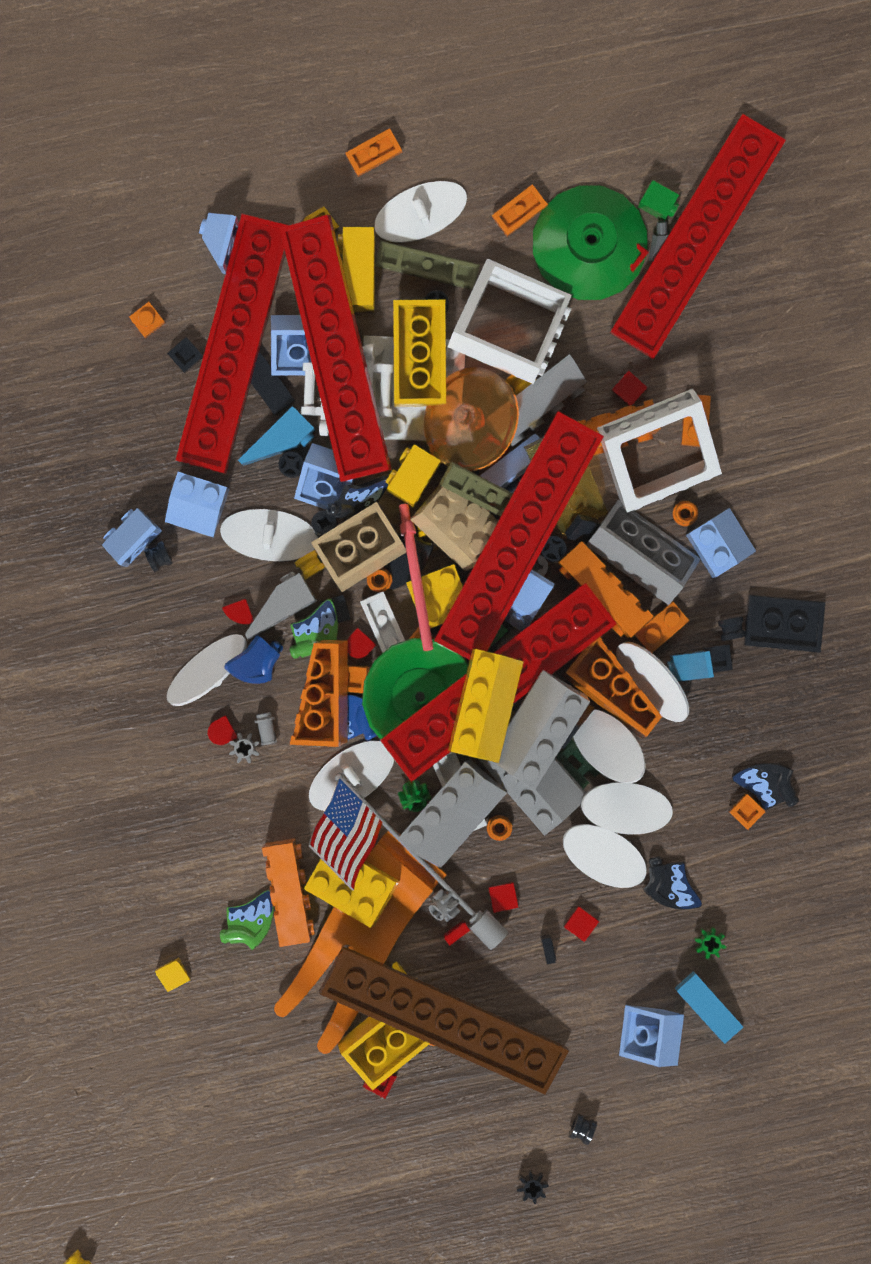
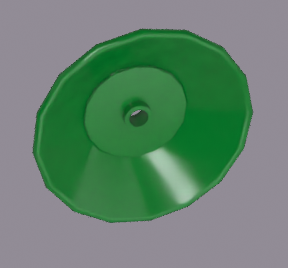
(586, 268)
(402, 673)

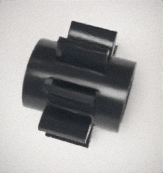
(526, 1184)

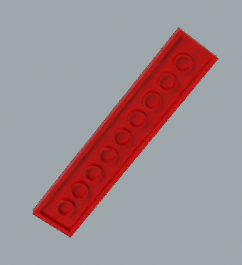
(697, 236)
(233, 345)
(335, 348)
(519, 536)
(541, 646)

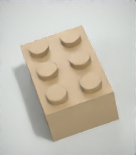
(455, 525)
(359, 547)

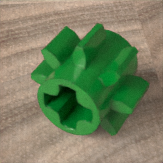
(414, 796)
(706, 936)

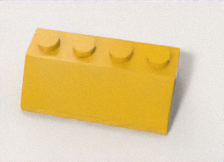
(419, 353)
(485, 705)
(378, 1050)

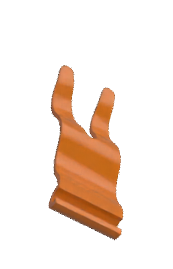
(372, 942)

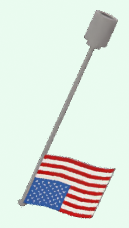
(347, 837)

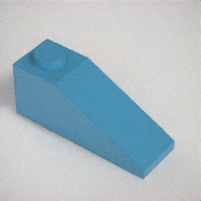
(283, 436)
(691, 666)

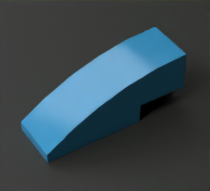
(708, 1007)

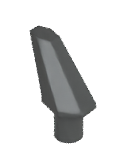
(658, 239)

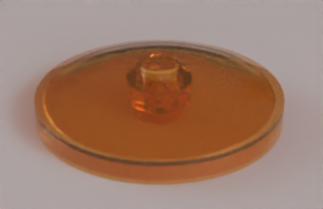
(475, 421)

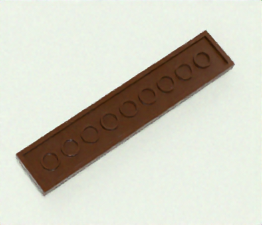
(443, 1020)

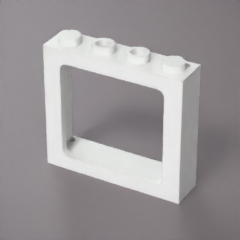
(645, 421)

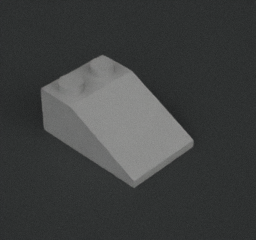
(285, 601)

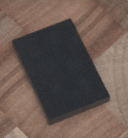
(784, 623)

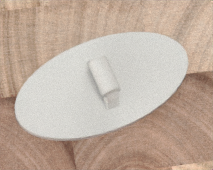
(420, 211)
(268, 535)
(205, 670)
(654, 680)
(611, 748)
(363, 768)
(626, 808)
(604, 856)

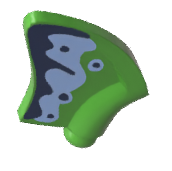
(316, 627)
(249, 921)

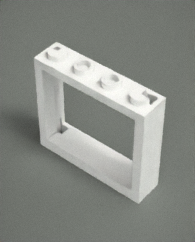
(525, 288)

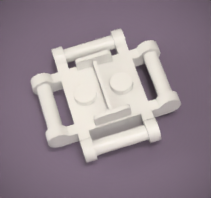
(373, 369)

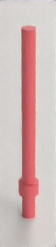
(408, 531)

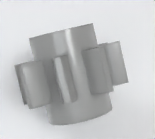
(242, 754)
(443, 905)

